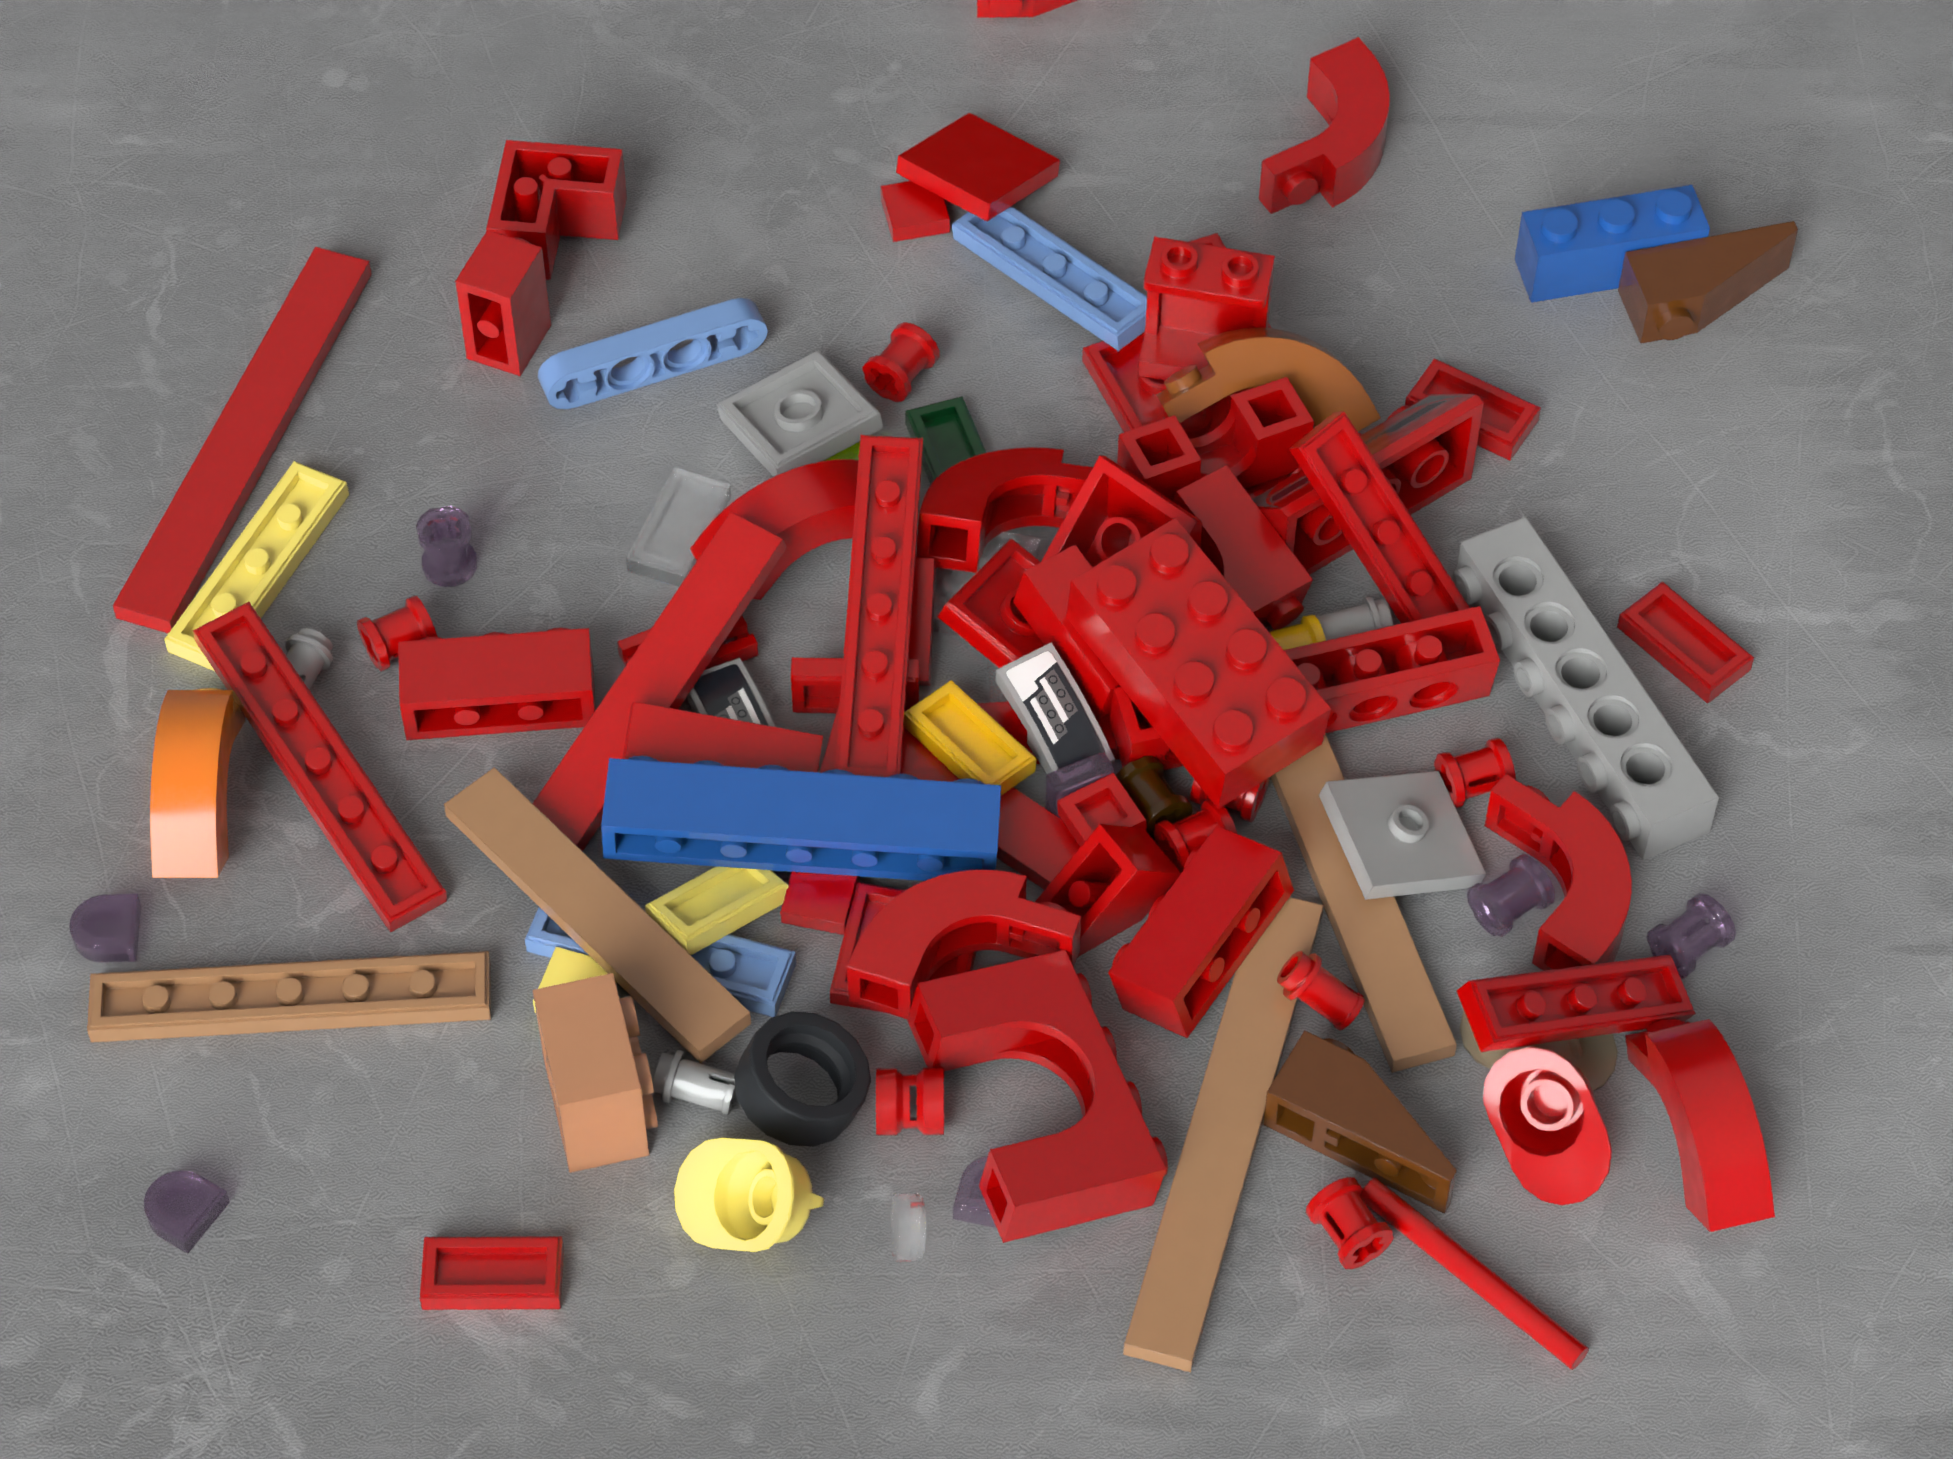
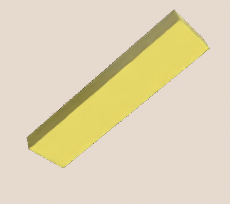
(263, 554)

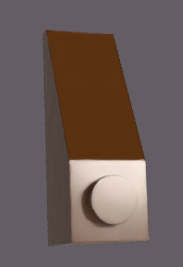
(1694, 282)
(1350, 1115)

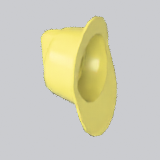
(743, 1195)

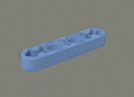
(732, 328)

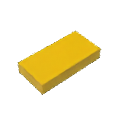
(968, 739)

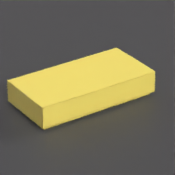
(716, 904)

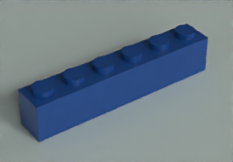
(798, 820)

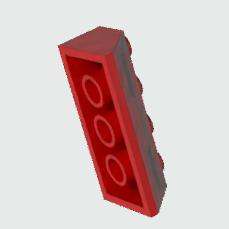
(1420, 450)

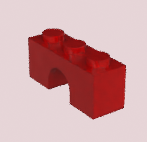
(1249, 441)

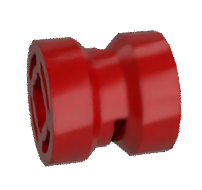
(894, 1101)

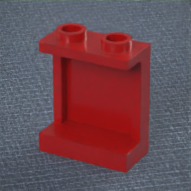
(1197, 295)

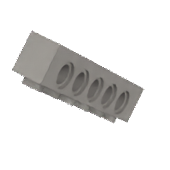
(1534, 602)

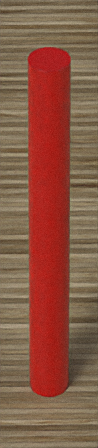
(1474, 1274)

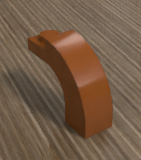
(1262, 355)

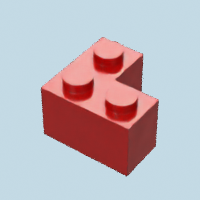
(557, 193)

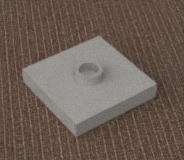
(799, 415)
(1401, 834)

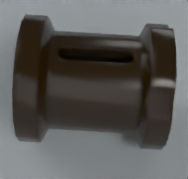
(1152, 793)

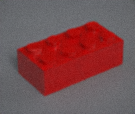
(1197, 663)

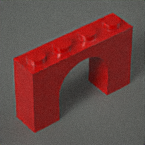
(1234, 539)
(1045, 1016)

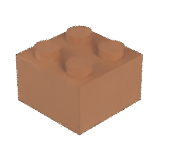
(595, 1071)

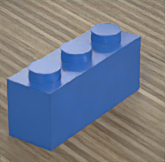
(1585, 243)

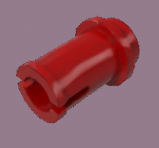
(1319, 989)

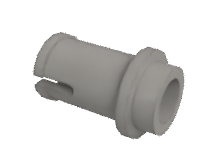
(1356, 619)
(309, 654)
(694, 1082)

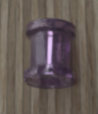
(447, 553)
(1511, 895)
(1705, 936)

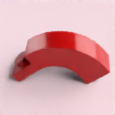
(1354, 100)
(991, 496)
(800, 506)
(1586, 861)
(948, 919)
(1711, 1119)

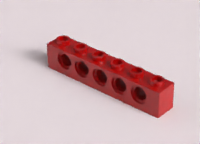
(1362, 677)

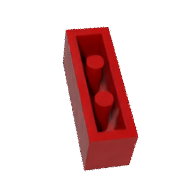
(496, 683)
(1201, 931)

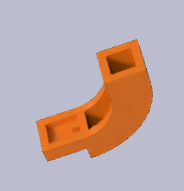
(191, 782)

